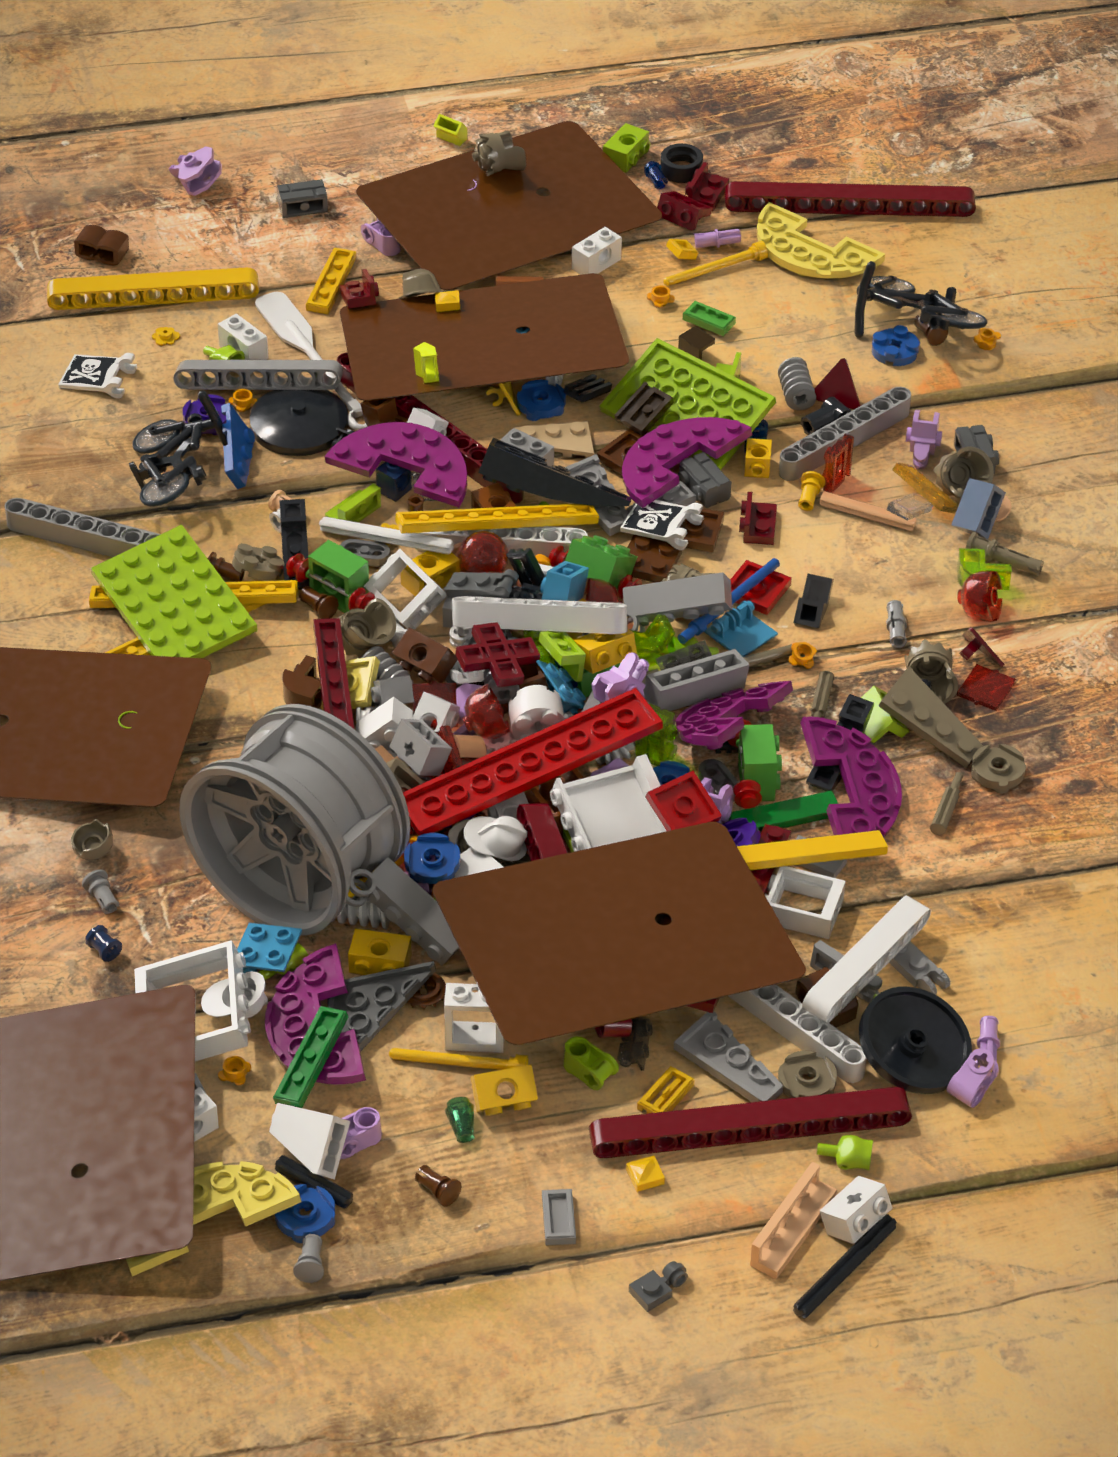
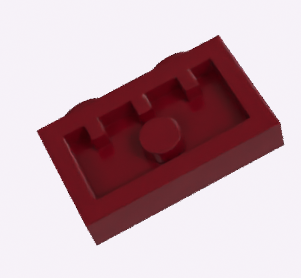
(706, 187)
(682, 209)
(360, 294)
(758, 521)

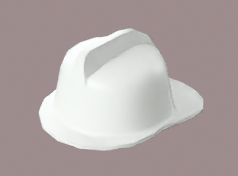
(497, 837)
(217, 997)

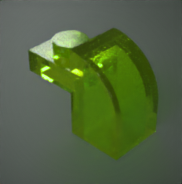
(974, 561)
(654, 640)

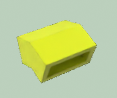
(450, 130)
(426, 362)

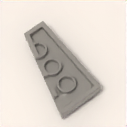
(609, 516)
(720, 1054)

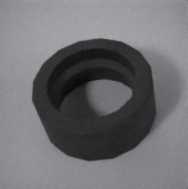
(680, 152)

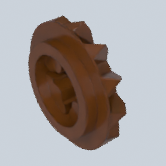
(435, 992)

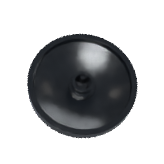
(298, 421)
(914, 1039)

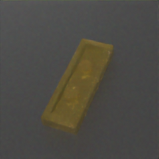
(925, 487)

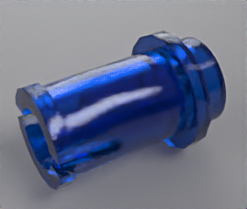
(653, 171)

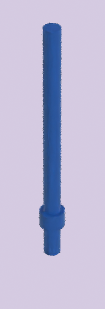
(700, 624)

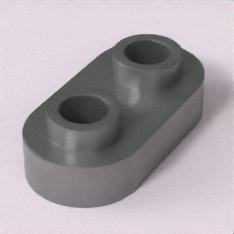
(374, 552)
(717, 773)

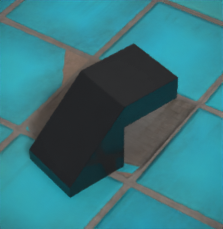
(814, 601)

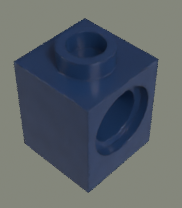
(393, 480)

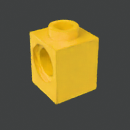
(758, 458)

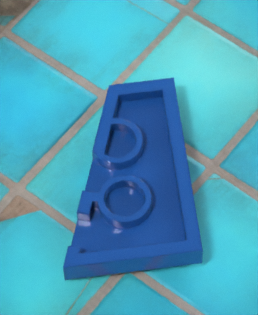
(239, 448)

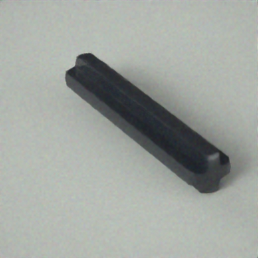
(303, 1175)

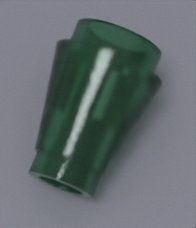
(461, 1118)

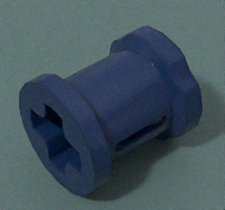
(103, 943)

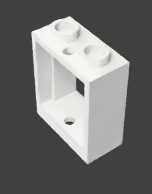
(424, 601)
(810, 885)
(465, 1034)

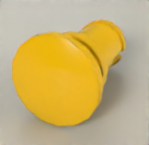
(811, 487)

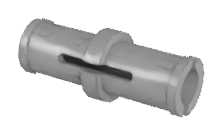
(896, 624)

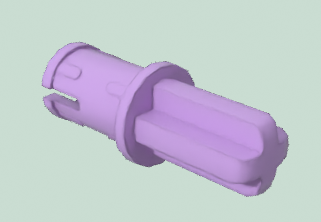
(717, 238)
(988, 1035)

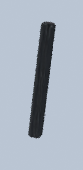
(844, 1266)

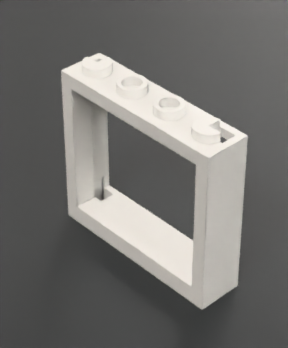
(196, 965)

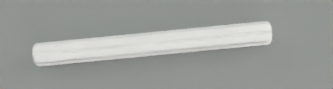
(386, 535)

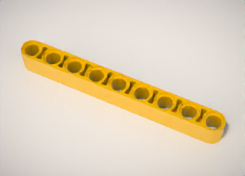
(152, 288)

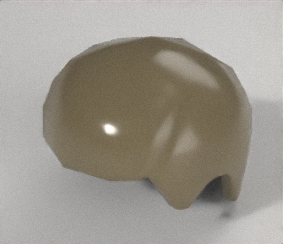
(92, 840)

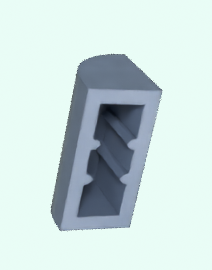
(978, 508)

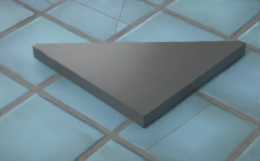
(377, 997)

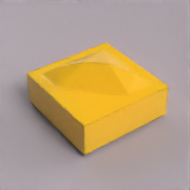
(682, 249)
(447, 301)
(645, 1173)

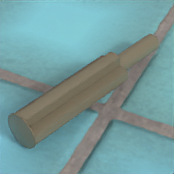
(822, 694)
(946, 806)

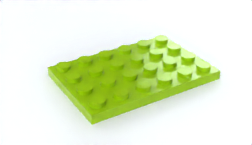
(696, 391)
(174, 597)

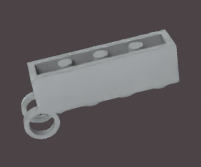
(678, 599)
(696, 680)
(407, 907)

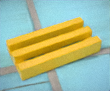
(644, 1102)

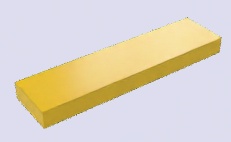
(332, 276)

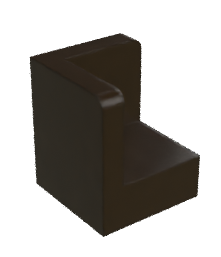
(695, 341)

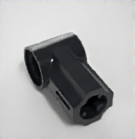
(829, 412)

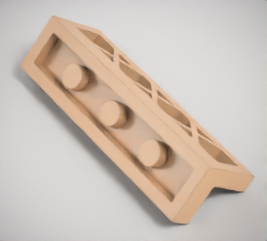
(791, 1223)

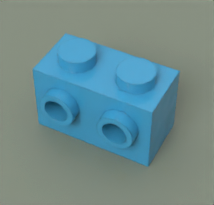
(565, 582)

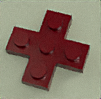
(497, 654)

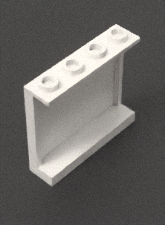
(608, 805)

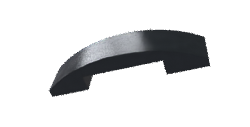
(293, 533)
(855, 715)

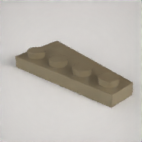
(929, 717)

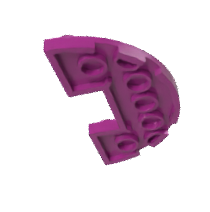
(410, 447)
(650, 458)
(716, 720)
(866, 772)
(295, 1007)

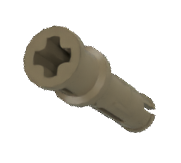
(996, 552)

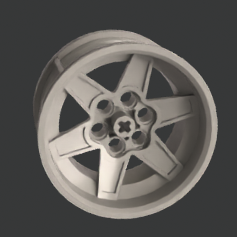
(294, 818)

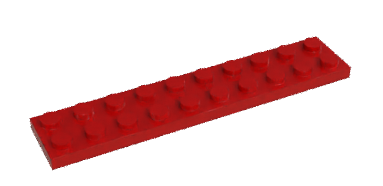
(530, 761)

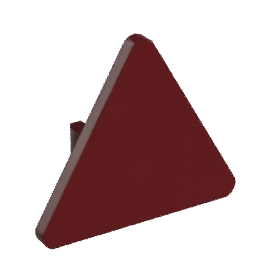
(839, 384)
(976, 643)

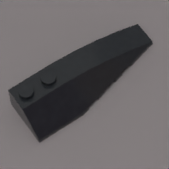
(531, 474)

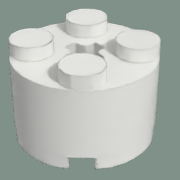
(534, 710)

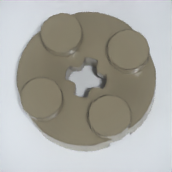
(259, 562)
(994, 778)
(806, 1062)

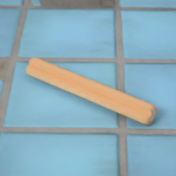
(865, 510)

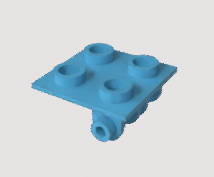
(740, 630)
(559, 680)
(268, 946)

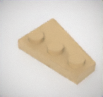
(565, 437)

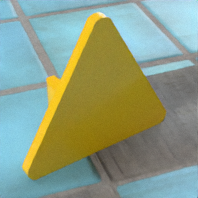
(504, 390)

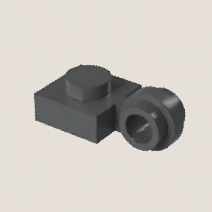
(654, 1290)

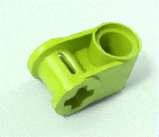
(588, 1062)

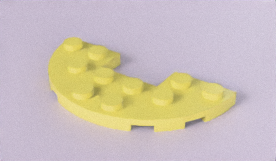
(807, 256)
(222, 1187)

